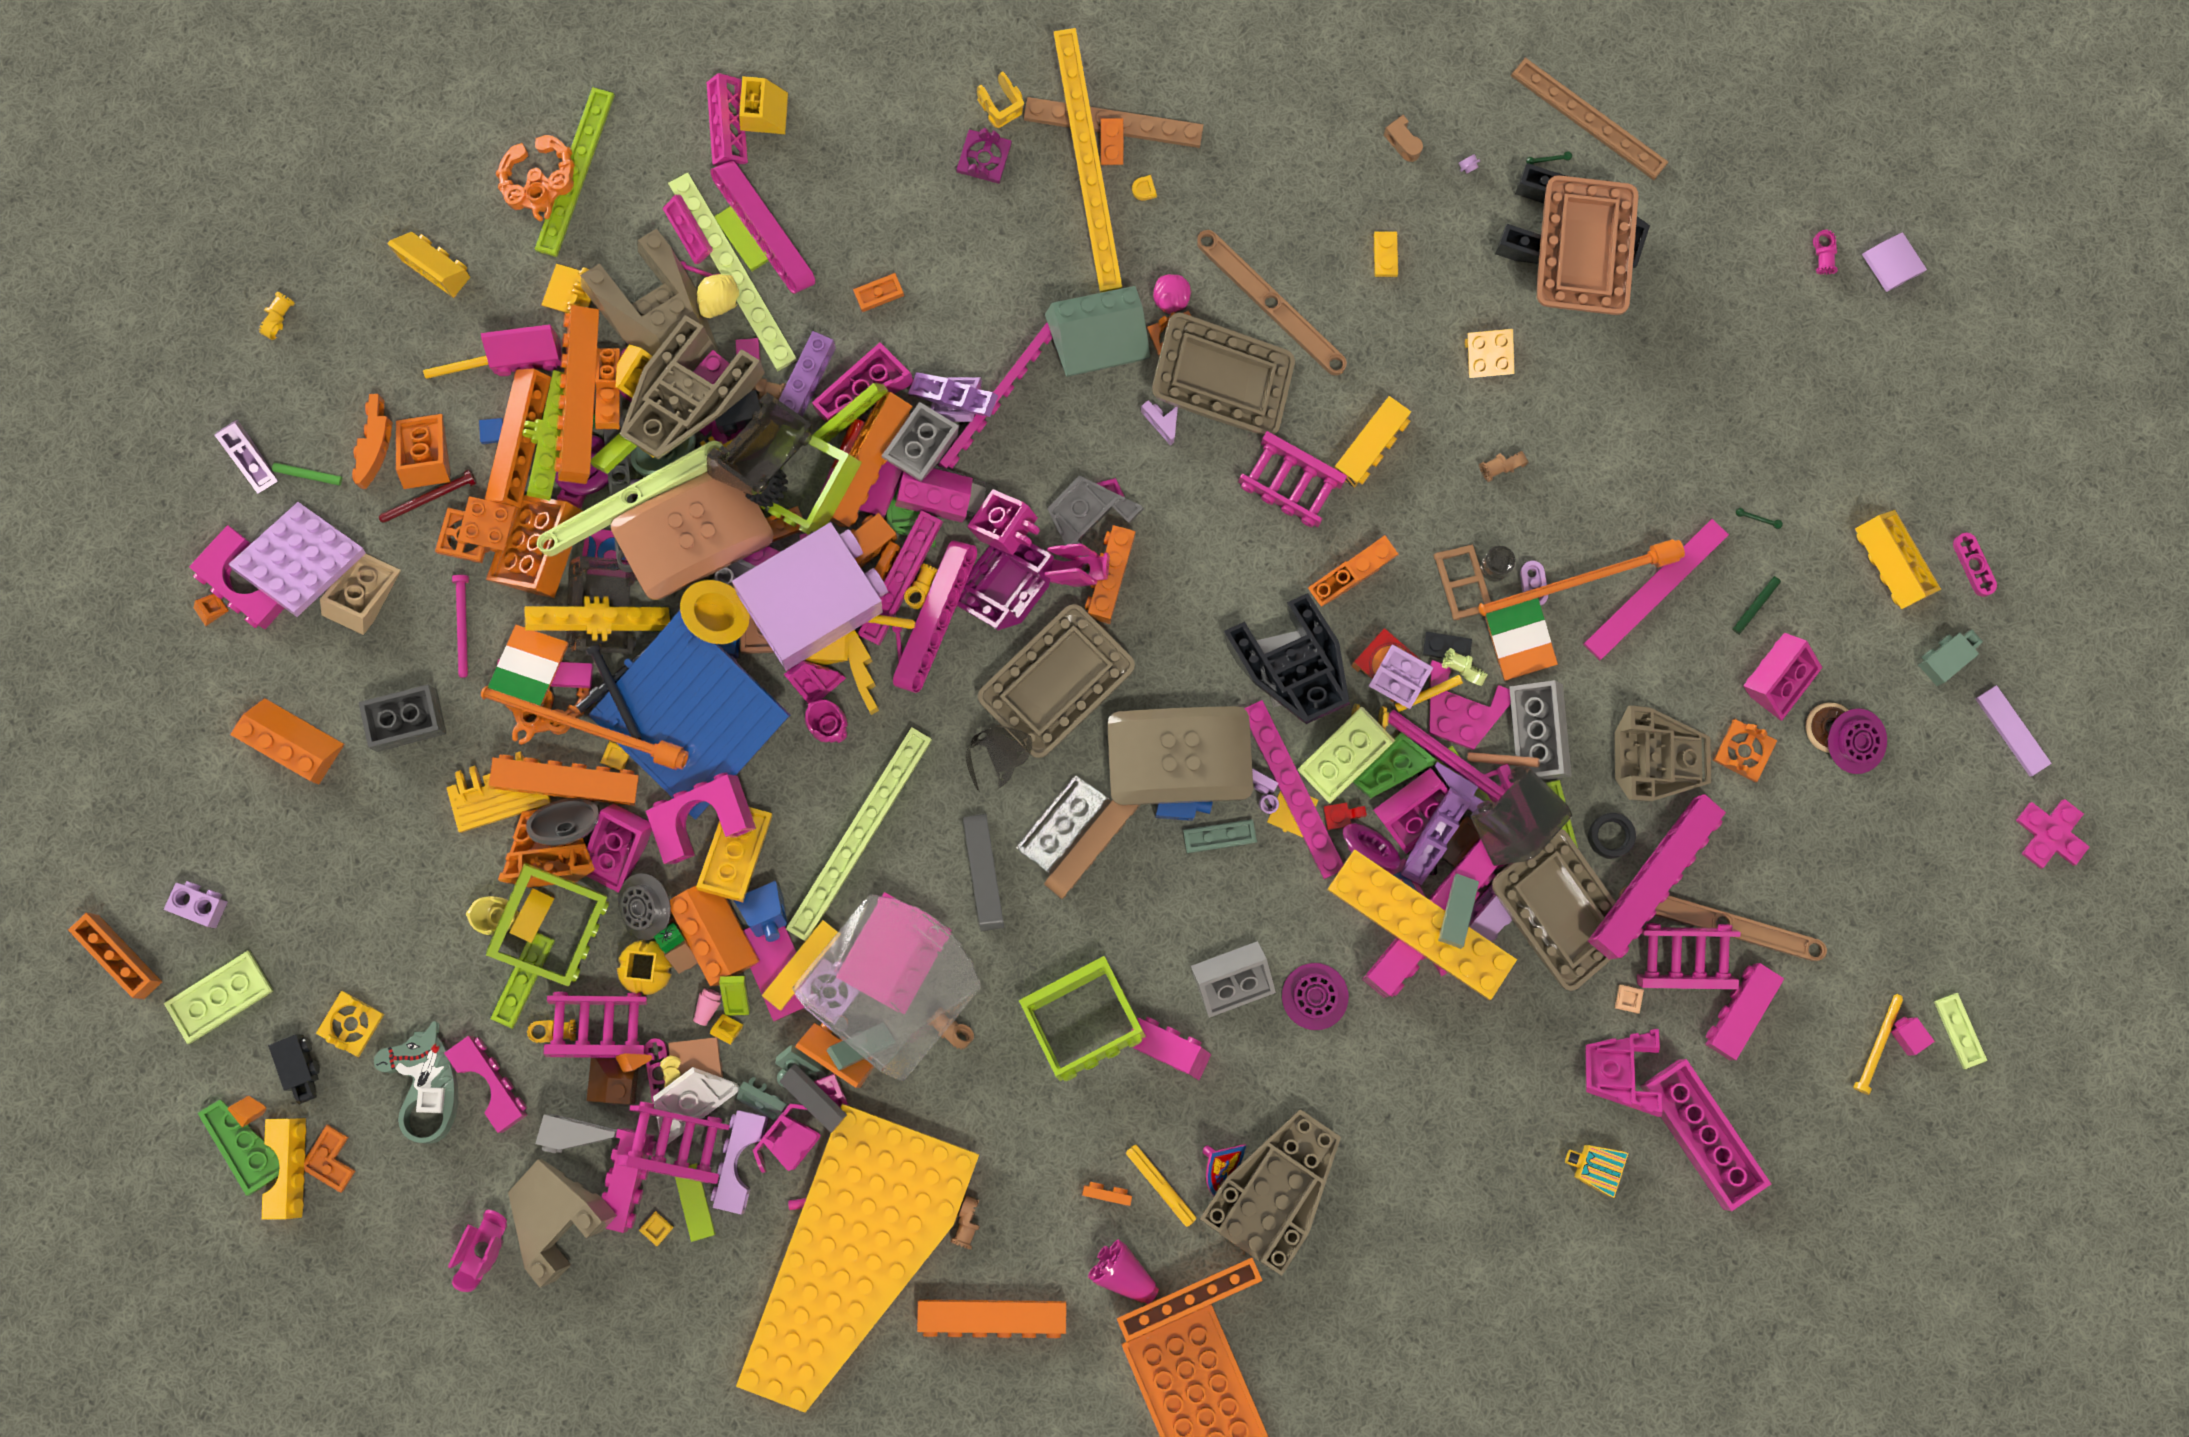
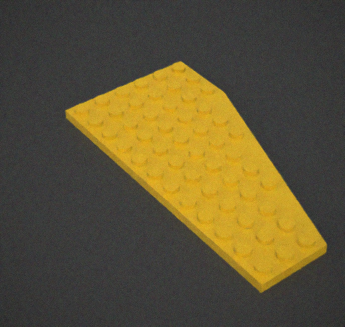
(862, 1235)

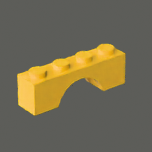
(288, 1142)

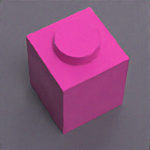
(1911, 1035)

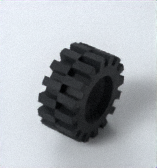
(772, 491)

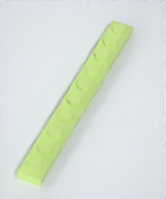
(729, 264)
(859, 834)

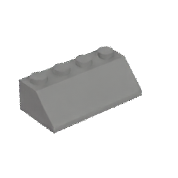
(1541, 727)

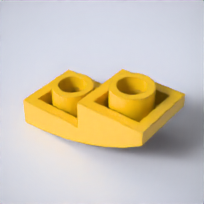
(532, 915)

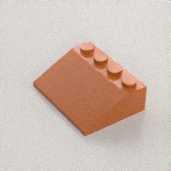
(522, 562)

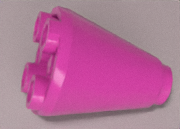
(1123, 1274)

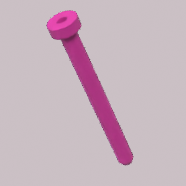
(460, 581)

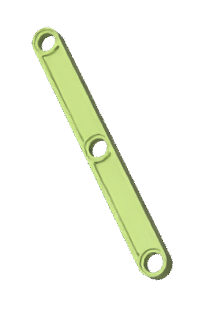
(606, 511)

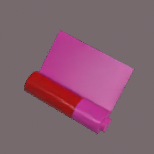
(885, 487)

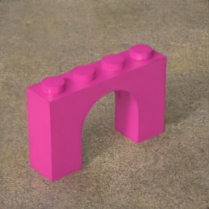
(214, 568)
(670, 816)

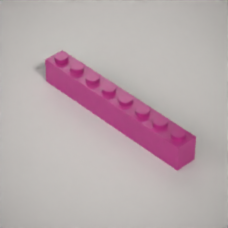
(1656, 877)

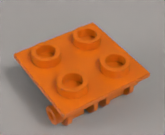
(486, 523)

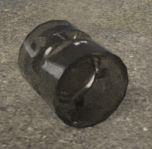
(1497, 563)

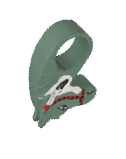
(429, 1067)

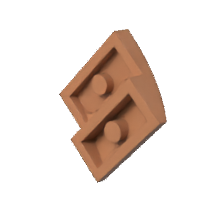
(700, 1054)

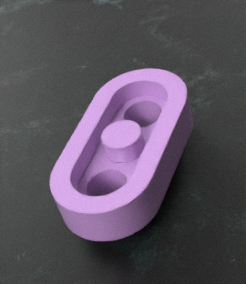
(1531, 583)

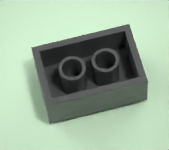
(402, 718)

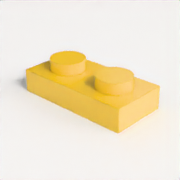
(1385, 254)

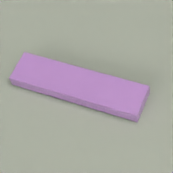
(2013, 731)

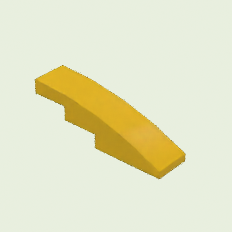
(858, 660)

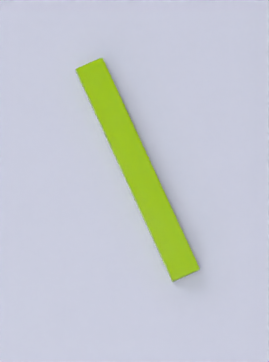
(583, 149)

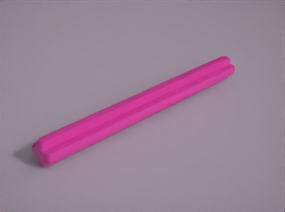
(1445, 755)

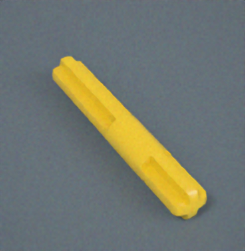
(1161, 1185)

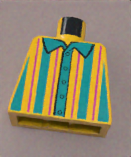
(1598, 1167)

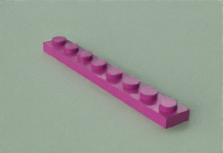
(1003, 388)
(1293, 790)

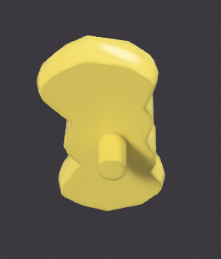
(670, 1069)

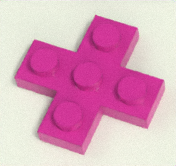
(2052, 833)

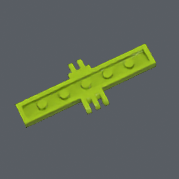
(544, 434)

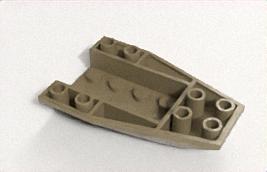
(1275, 1192)

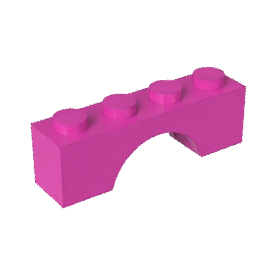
(504, 1107)

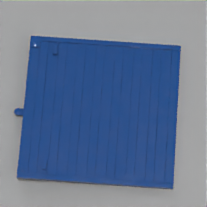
(694, 699)

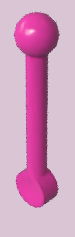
(698, 271)
(897, 630)

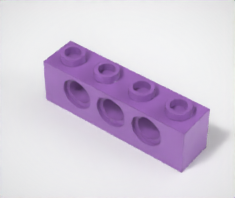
(808, 373)

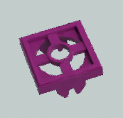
(982, 172)

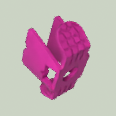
(1070, 571)
(787, 1141)
(474, 1267)

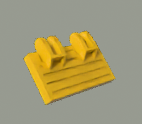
(484, 805)

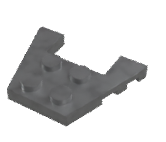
(1084, 506)

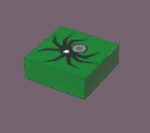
(669, 938)

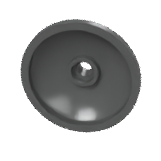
(562, 821)

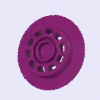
(595, 481)
(1866, 742)
(1371, 845)
(1315, 996)

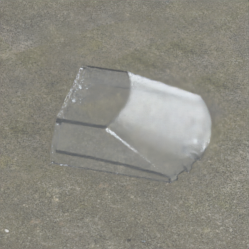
(889, 983)

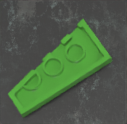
(241, 1147)

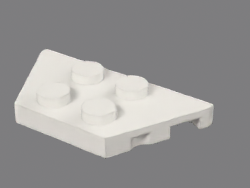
(693, 1095)

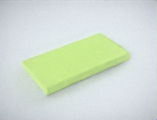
(1346, 754)
(218, 997)

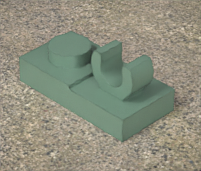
(760, 1100)

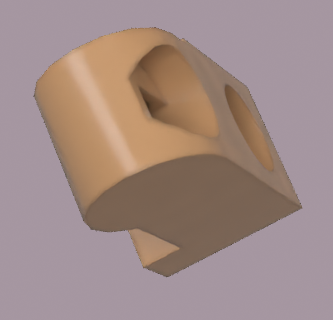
(1402, 140)

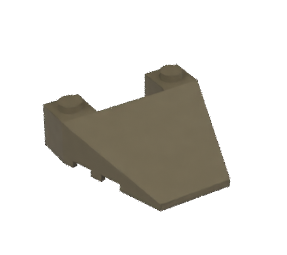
(544, 1209)

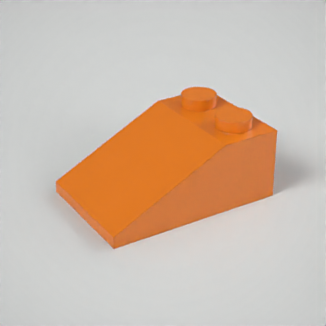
(422, 451)

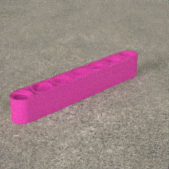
(763, 226)
(935, 616)

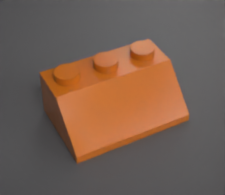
(815, 1044)

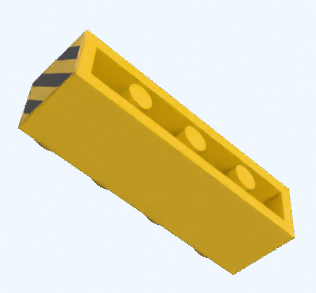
(1372, 441)

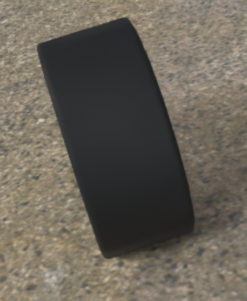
(1623, 821)

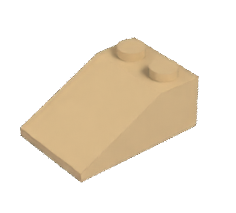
(359, 594)

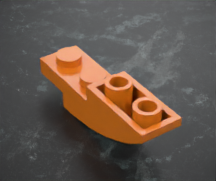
(607, 395)
(372, 450)
(1353, 571)

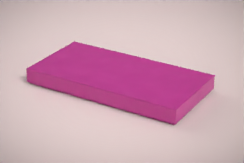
(773, 959)

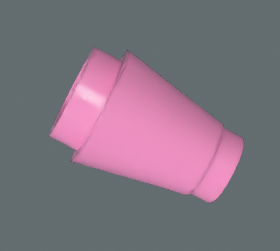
(706, 1006)

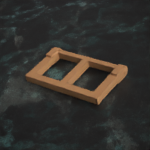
(1448, 586)

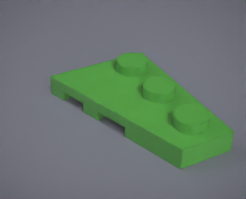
(1393, 766)

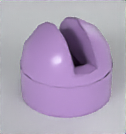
(1272, 800)

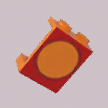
(1375, 653)

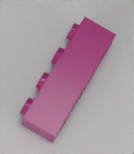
(1744, 1011)

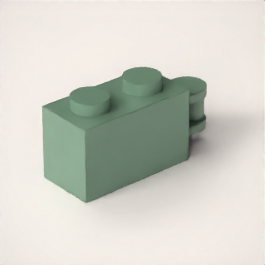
(1950, 656)

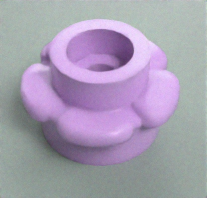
(1469, 164)

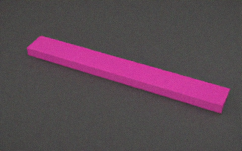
(1655, 590)

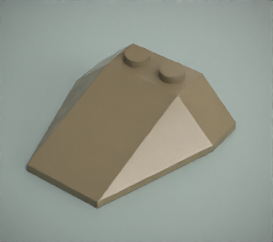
(1658, 755)

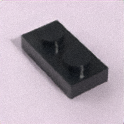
(1438, 644)

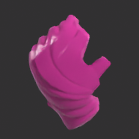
(1172, 293)
(826, 721)

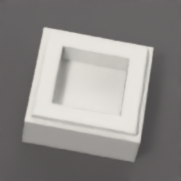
(430, 1100)

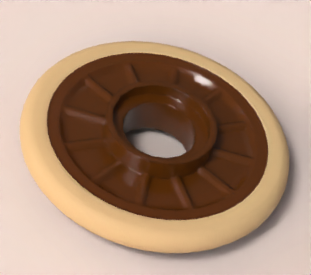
(1817, 722)

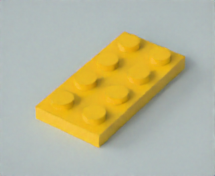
(733, 860)

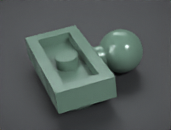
(808, 1065)

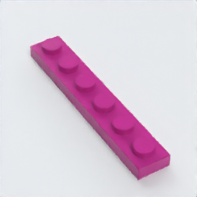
(903, 572)

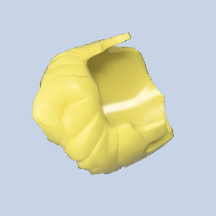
(717, 295)
(486, 913)

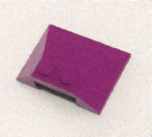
(1006, 585)

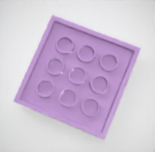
(297, 559)

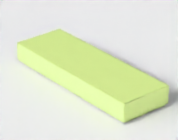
(1960, 1031)

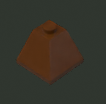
(609, 1083)

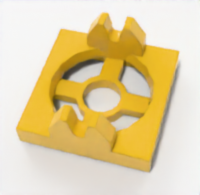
(326, 1028)

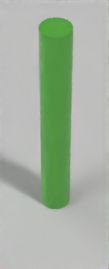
(308, 474)

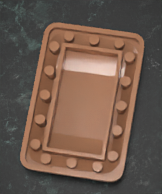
(1587, 245)
(689, 534)

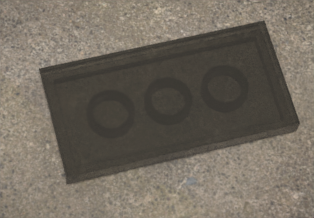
(1063, 824)

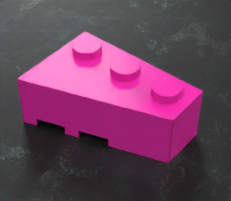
(1172, 1049)

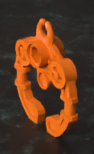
(539, 191)
(541, 724)

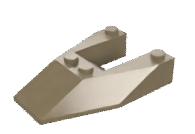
(658, 313)
(676, 402)

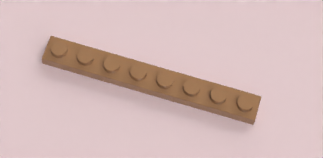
(1134, 124)

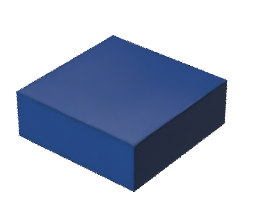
(490, 430)

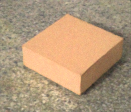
(1629, 999)

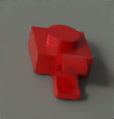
(1339, 815)

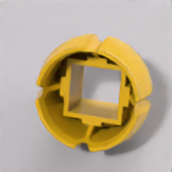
(660, 969)

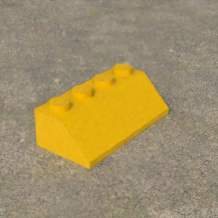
(1897, 559)

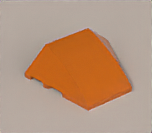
(567, 860)

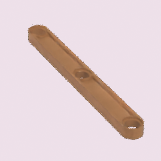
(1282, 314)
(1751, 930)

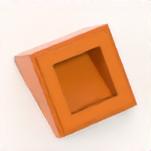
(210, 608)
(630, 1062)
(247, 1110)

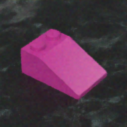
(617, 845)

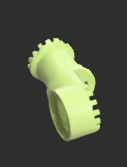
(1464, 666)

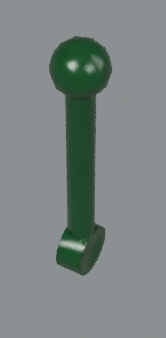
(1566, 156)
(1776, 524)

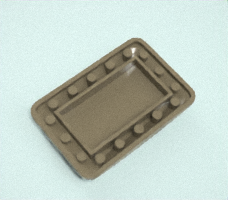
(1223, 374)
(1057, 680)
(1180, 755)
(1557, 908)

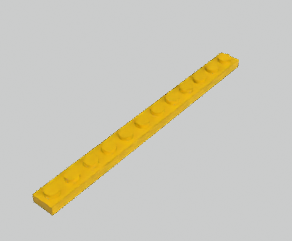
(1087, 160)

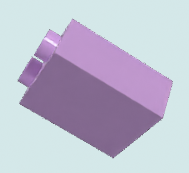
(811, 594)

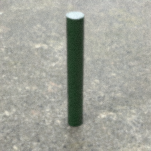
(1756, 605)

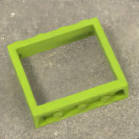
(831, 494)
(582, 948)
(1064, 986)

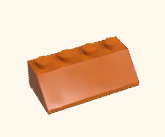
(288, 740)
(713, 934)

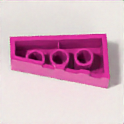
(875, 367)
(625, 1181)

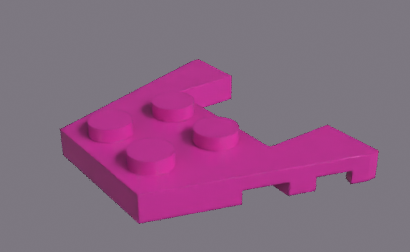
(1460, 718)
(1612, 1071)

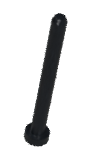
(614, 691)

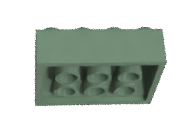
(1099, 330)

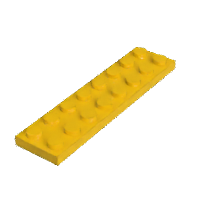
(1419, 924)

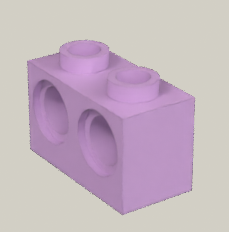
(195, 908)

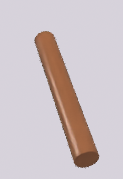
(1503, 759)

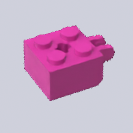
(1004, 522)

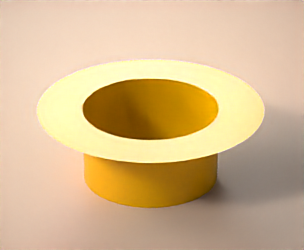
(714, 612)

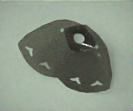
(1001, 749)

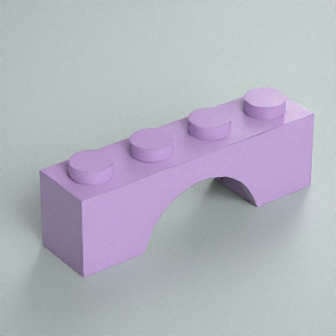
(731, 1192)

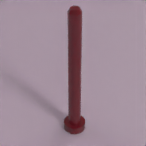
(468, 478)

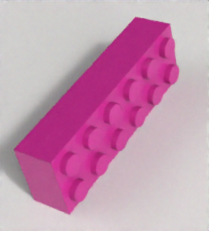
(1707, 1136)

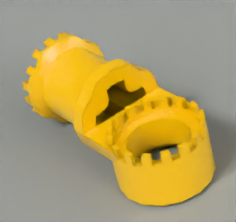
(275, 312)
(921, 585)
(549, 1027)

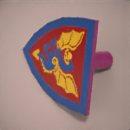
(1221, 1164)

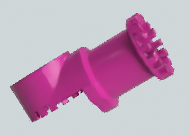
(1826, 255)

